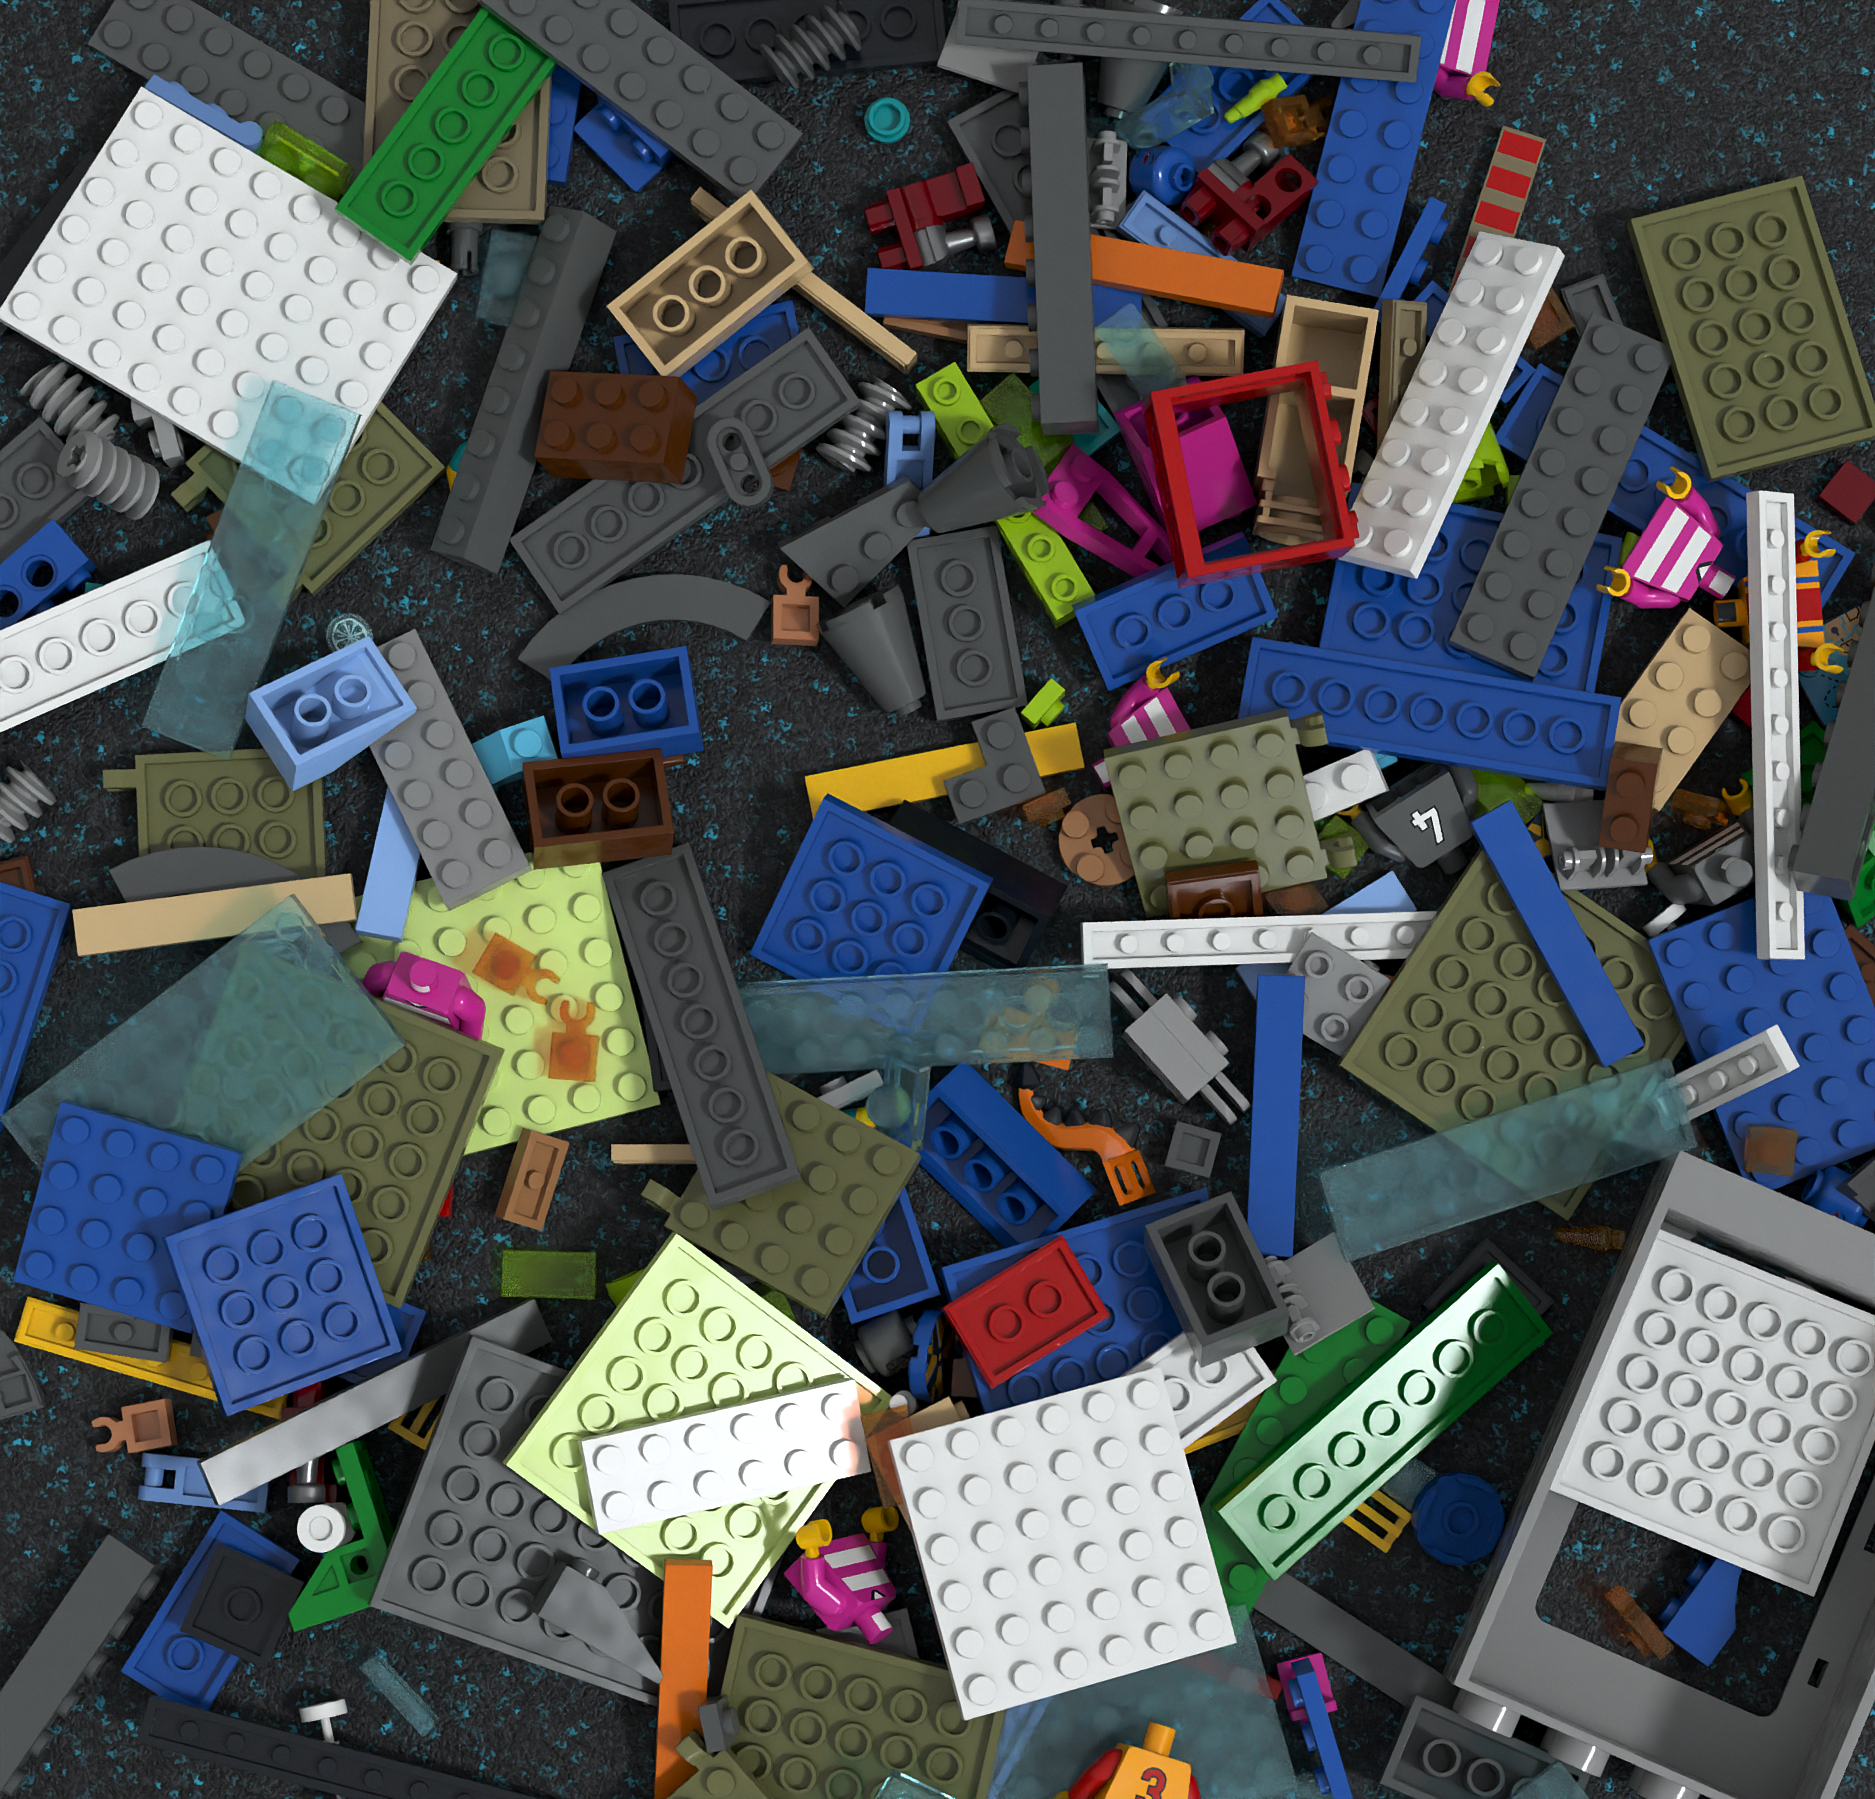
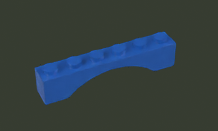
(1705, 1611)

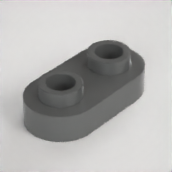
(741, 463)

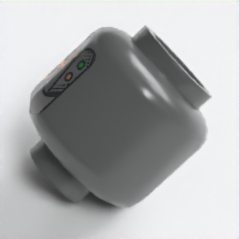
(887, 1342)

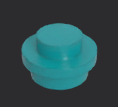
(887, 120)

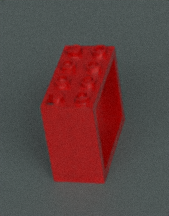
(1320, 438)

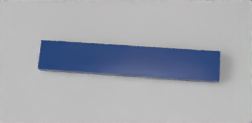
(968, 297)
(1556, 933)
(1275, 1112)

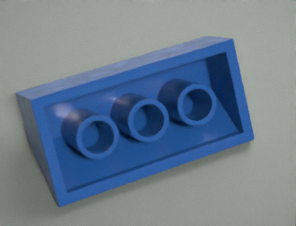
(997, 1161)

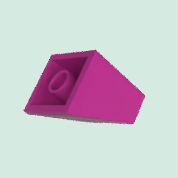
(1210, 458)

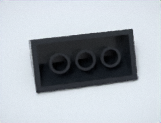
(1016, 903)

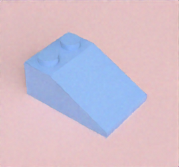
(327, 712)

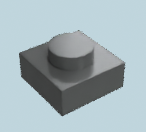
(1192, 1149)
(718, 1723)

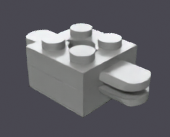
(1177, 1048)

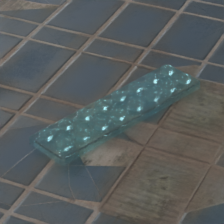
(251, 569)
(932, 1017)
(1506, 1159)

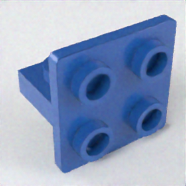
(623, 145)

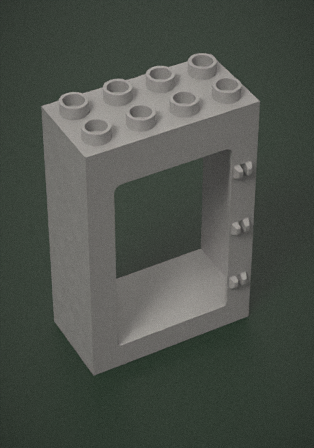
(1609, 1704)

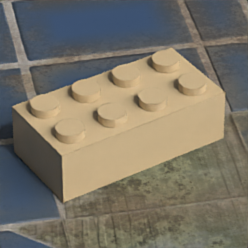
(710, 286)
(1684, 697)

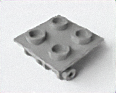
(987, 64)
(1107, 179)
(1577, 858)
(1337, 992)
(1318, 1292)

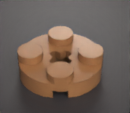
(1076, 848)

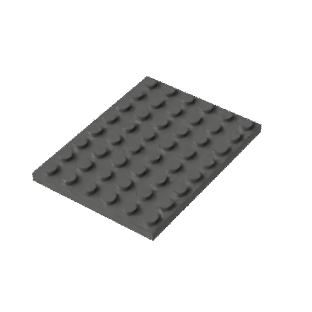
(486, 1539)

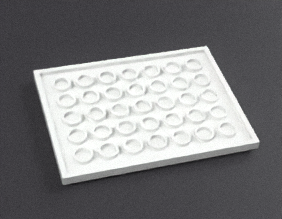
(211, 273)

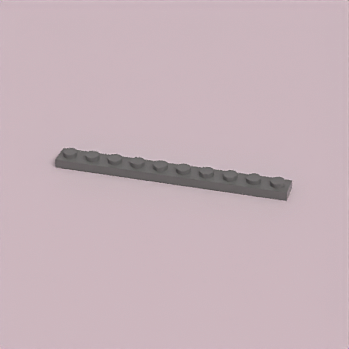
(1189, 39)

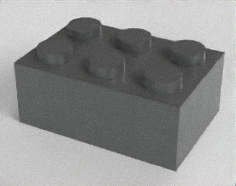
(1216, 1279)

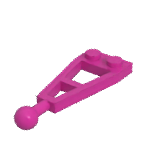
(1072, 486)

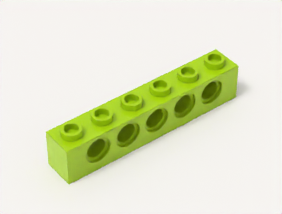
(1029, 539)

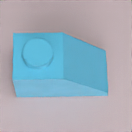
(512, 746)

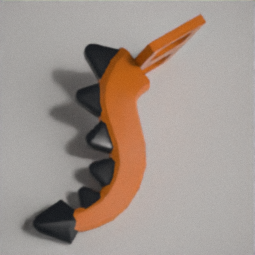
(1077, 1134)

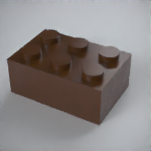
(616, 427)
(597, 808)

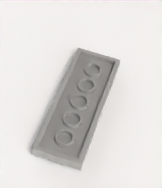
(444, 786)

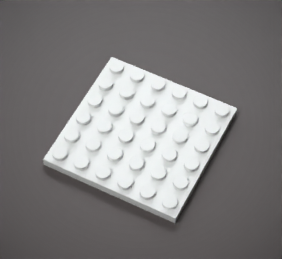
(1729, 1414)
(1061, 1542)

